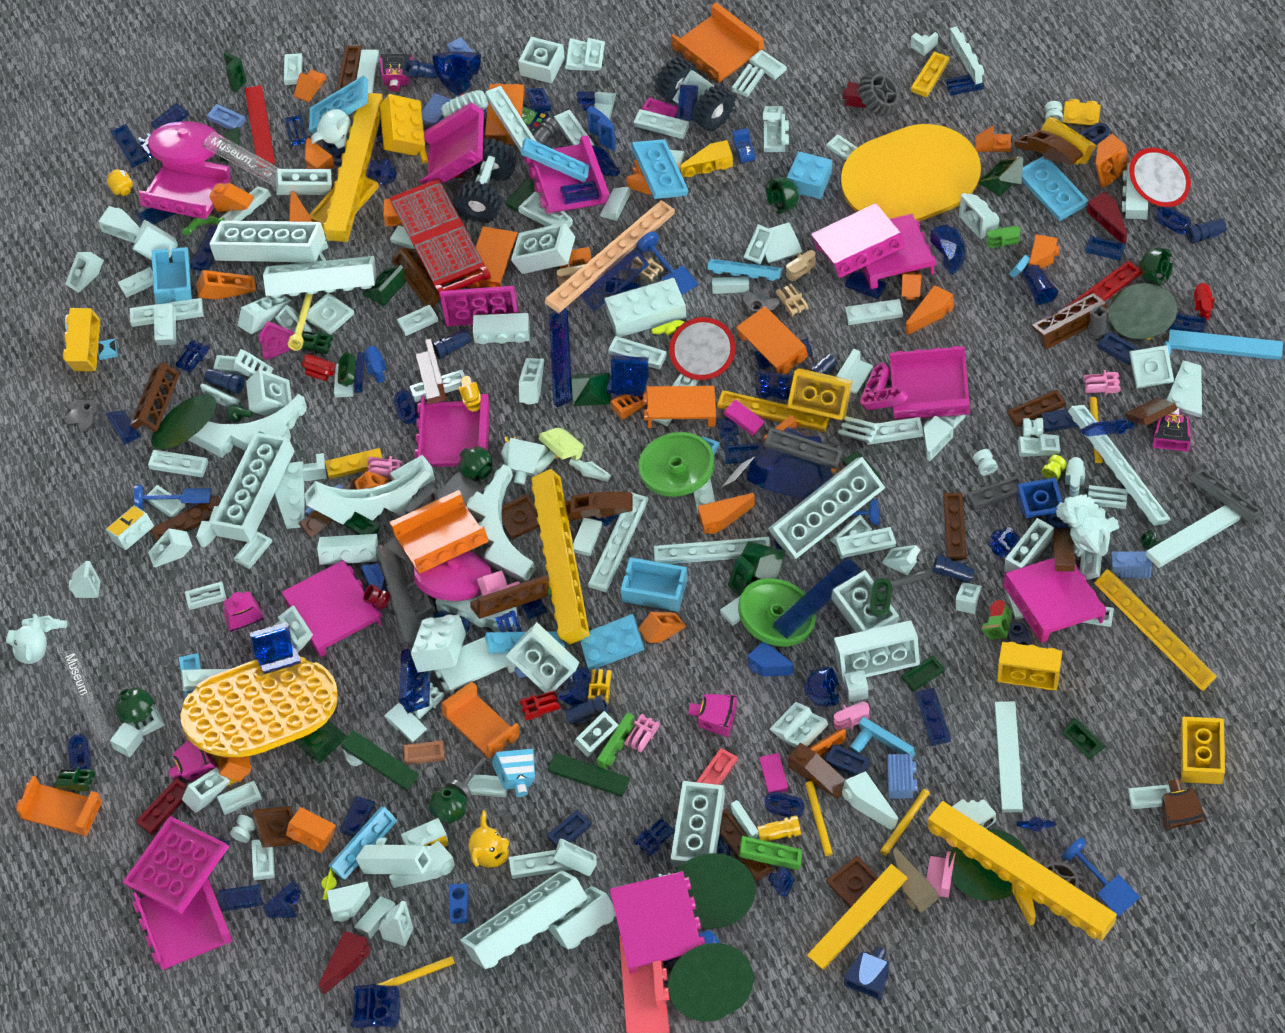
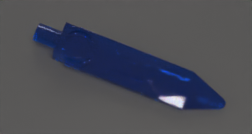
(1107, 427)

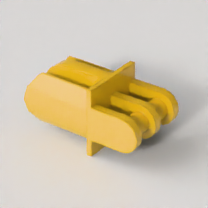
(470, 394)
(600, 688)

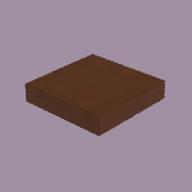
(1151, 411)
(519, 516)
(272, 826)
(852, 880)

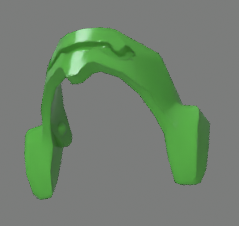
(198, 221)

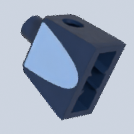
(869, 973)

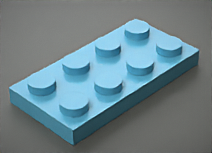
(346, 99)
(659, 169)
(1053, 188)

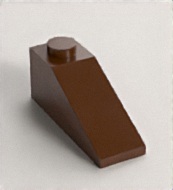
(816, 769)

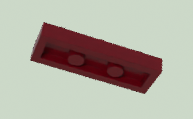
(162, 807)

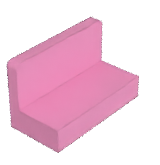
(493, 583)
(940, 874)

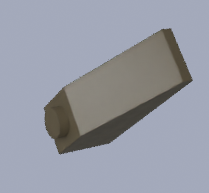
(917, 889)

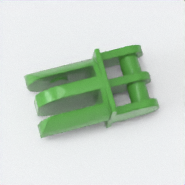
(1003, 236)

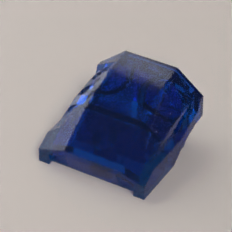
(376, 1006)

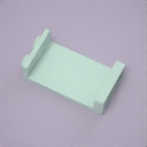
(472, 665)

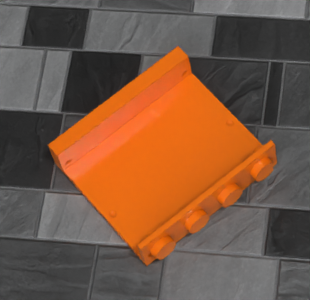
(719, 44)
(438, 532)

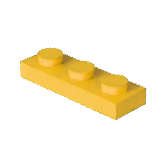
(930, 74)
(350, 464)

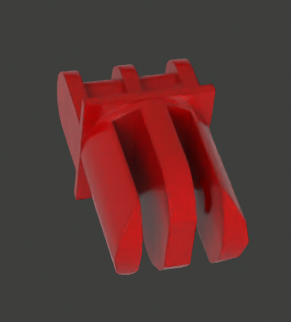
(1203, 300)
(542, 704)

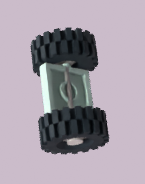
(712, 102)
(477, 199)

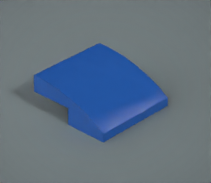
(601, 127)

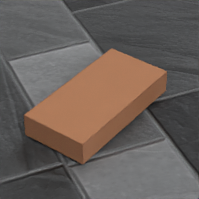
(424, 752)

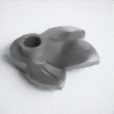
(759, 300)
(80, 414)

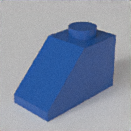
(769, 661)

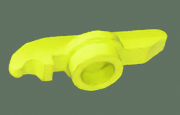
(668, 328)
(328, 883)

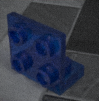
(628, 375)
(773, 384)
(274, 648)

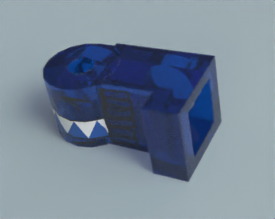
(577, 687)

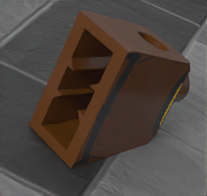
(1180, 806)

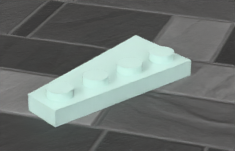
(291, 495)

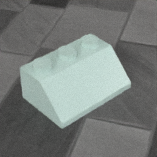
(542, 659)
(585, 920)

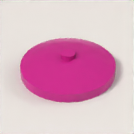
(180, 143)
(454, 578)

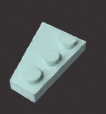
(533, 210)
(1188, 389)

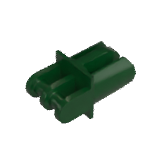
(317, 341)
(75, 779)

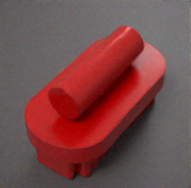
(318, 367)

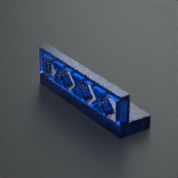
(607, 276)
(409, 684)

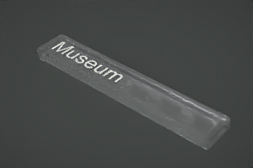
(241, 157)
(86, 697)

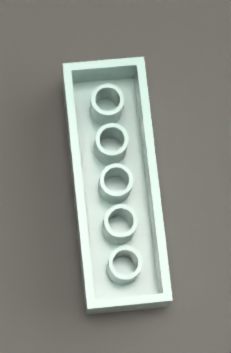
(267, 241)
(320, 276)
(252, 487)
(826, 508)
(524, 919)

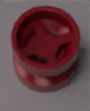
(377, 597)

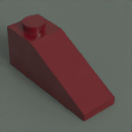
(1106, 212)
(346, 958)

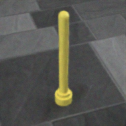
(296, 341)

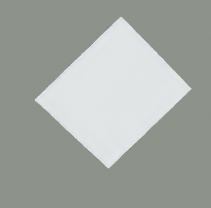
(738, 471)

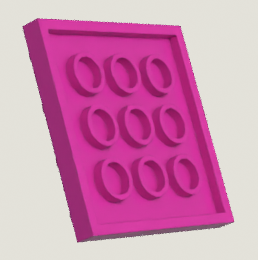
(175, 865)

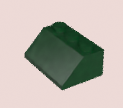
(322, 741)

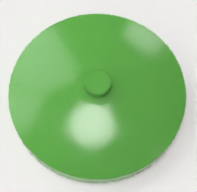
(676, 464)
(764, 603)

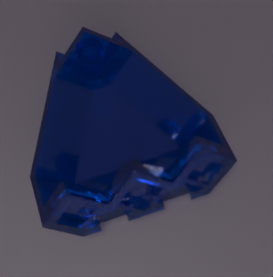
(789, 473)

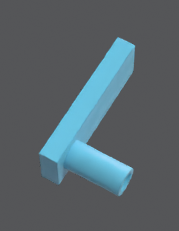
(870, 729)

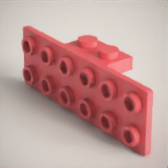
(645, 997)

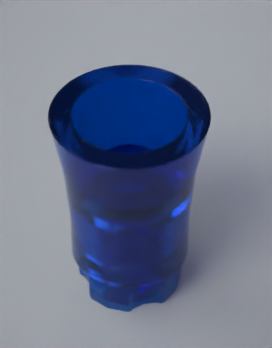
(1040, 285)

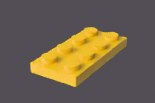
(320, 211)

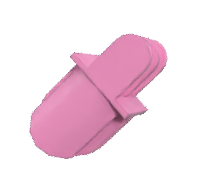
(1102, 383)
(383, 466)
(851, 715)
(641, 733)

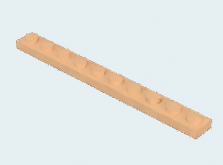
(608, 257)

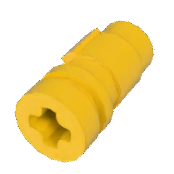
(780, 829)

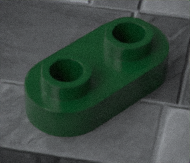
(346, 369)
(880, 598)

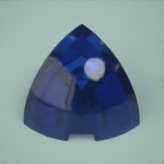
(456, 69)
(951, 245)

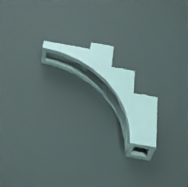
(221, 437)
(369, 502)
(488, 509)

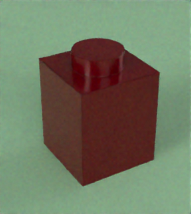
(851, 96)

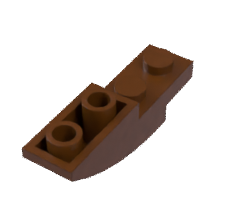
(1051, 146)
(599, 504)

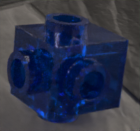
(382, 171)
(1003, 541)

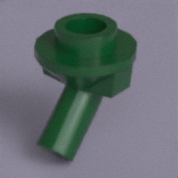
(236, 413)
(1149, 540)

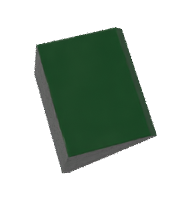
(386, 285)

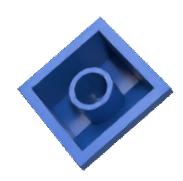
(1038, 497)

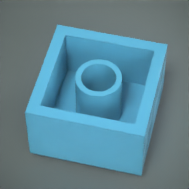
(811, 174)

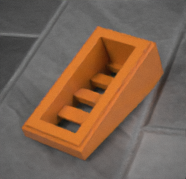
(624, 412)

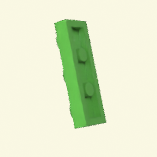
(616, 742)
(770, 853)

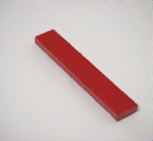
(259, 123)
(1111, 283)

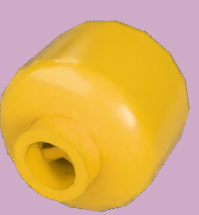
(119, 182)

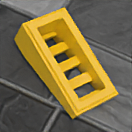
(1026, 904)

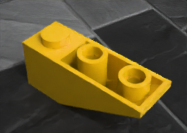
(709, 159)

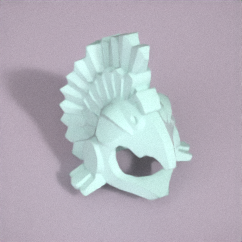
(1085, 522)

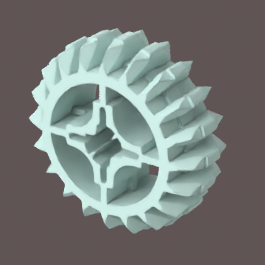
(476, 97)

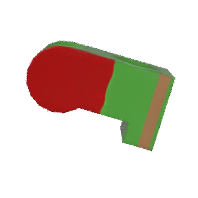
(999, 621)

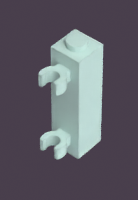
(394, 858)

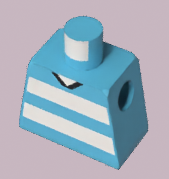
(515, 770)

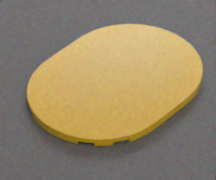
(911, 172)
(254, 712)

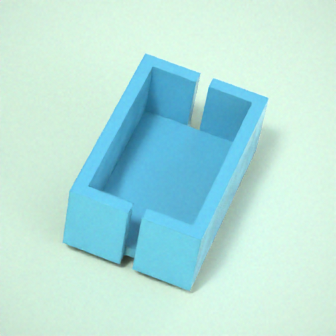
(173, 279)
(654, 584)

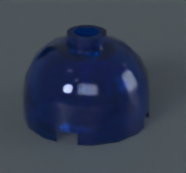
(820, 685)

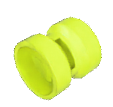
(1055, 466)

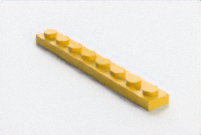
(1155, 629)

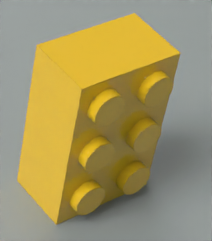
(402, 125)
(82, 339)
(820, 394)
(1029, 666)
(1202, 750)

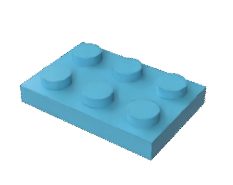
(612, 642)

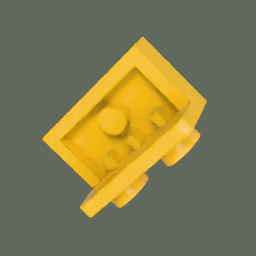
(1081, 113)

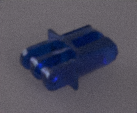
(192, 356)
(655, 835)

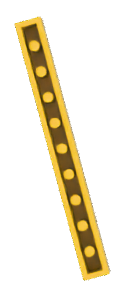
(353, 170)
(560, 557)
(1021, 871)

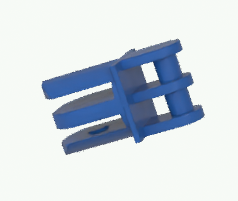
(375, 363)

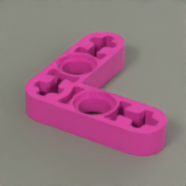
(877, 396)

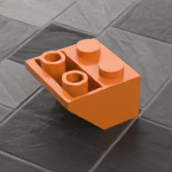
(1111, 160)

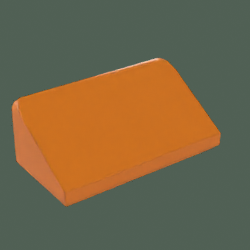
(825, 744)

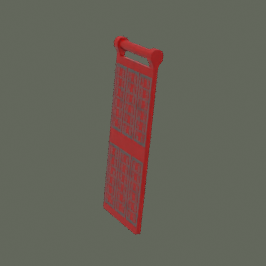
(439, 236)

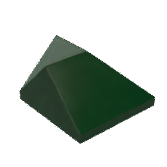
(1003, 175)
(590, 389)
(764, 559)

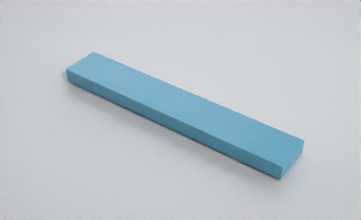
(1225, 344)

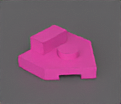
(274, 340)

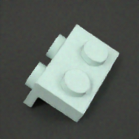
(775, 136)

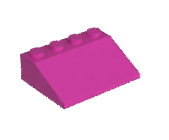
(462, 304)

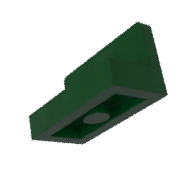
(234, 71)

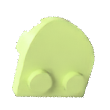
(562, 443)

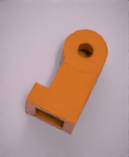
(578, 257)
(370, 480)

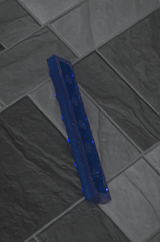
(560, 358)
(815, 598)

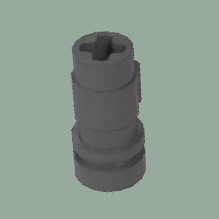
(546, 130)
(1097, 326)

